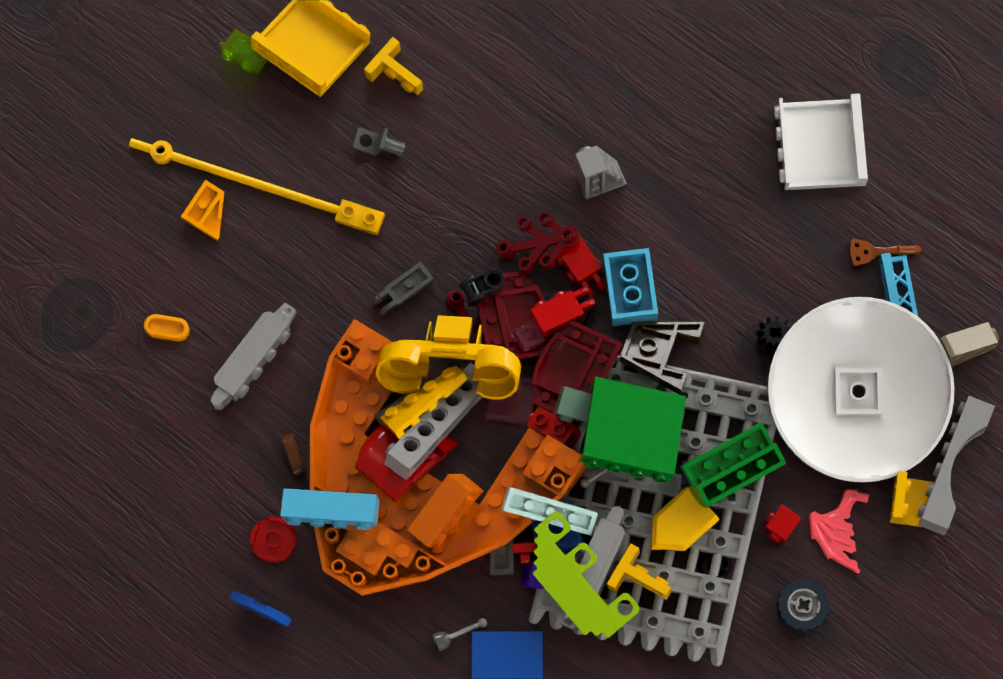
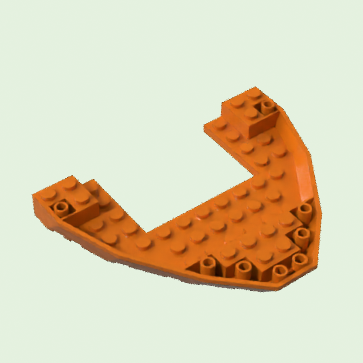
(389, 553)

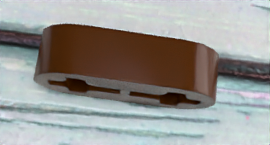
(293, 454)

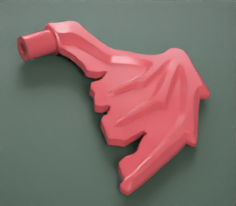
(834, 532)

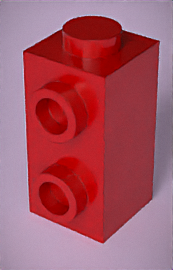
(548, 424)

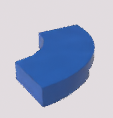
(265, 611)

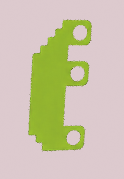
(567, 586)

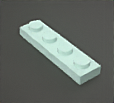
(541, 507)

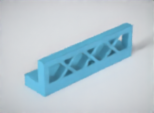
(890, 283)

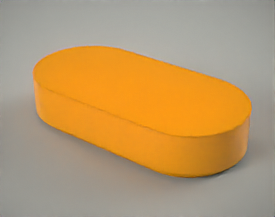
(166, 327)

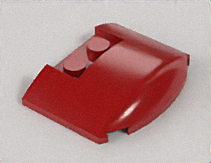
(373, 456)

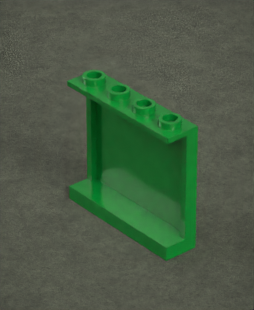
(633, 430)

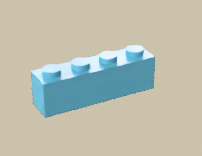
(330, 508)

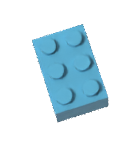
(630, 287)

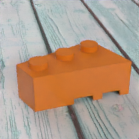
(444, 509)

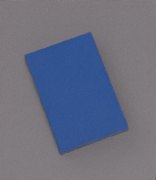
(507, 655)

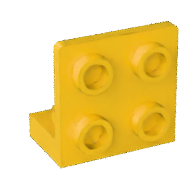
(907, 499)

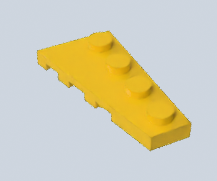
(426, 399)

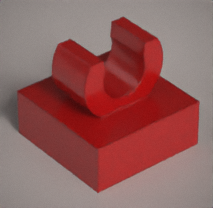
(524, 549)

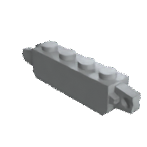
(251, 355)
(606, 544)

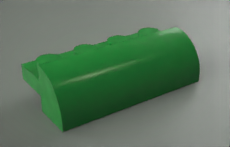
(732, 465)

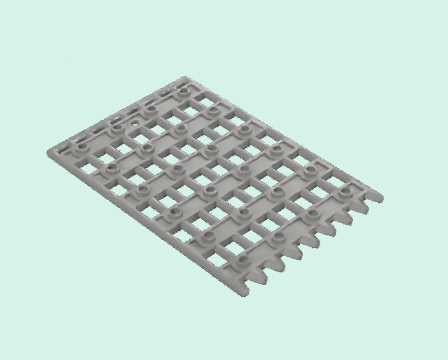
(721, 543)

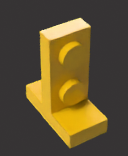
(385, 61)
(637, 574)

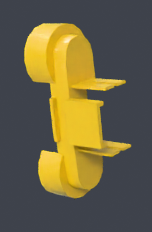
(407, 361)

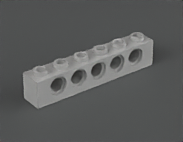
(406, 462)

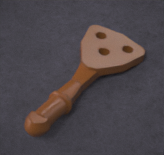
(874, 252)

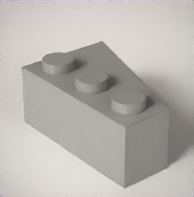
(597, 172)

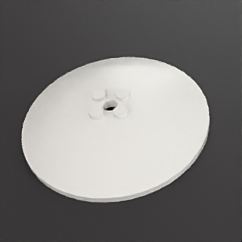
(903, 379)

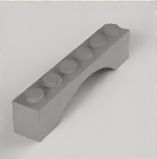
(940, 505)

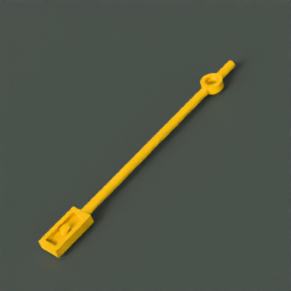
(347, 213)

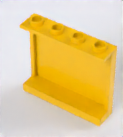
(312, 43)

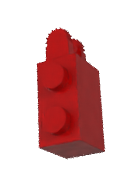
(581, 267)
(559, 311)

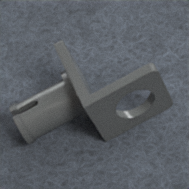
(379, 143)

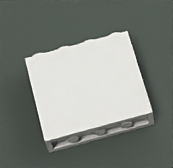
(821, 144)

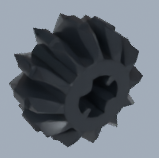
(769, 328)

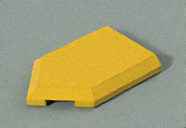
(681, 523)

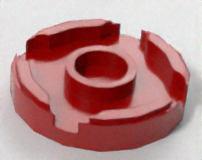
(273, 540)

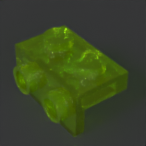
(239, 49)

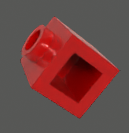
(781, 524)

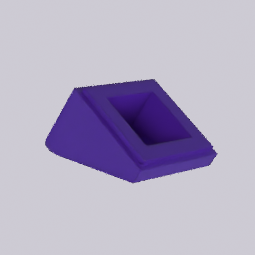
(528, 579)

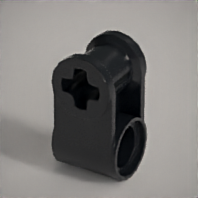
(478, 289)

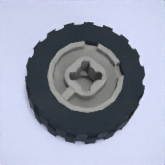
(803, 606)

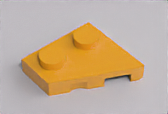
(206, 210)

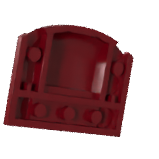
(508, 312)
(572, 361)

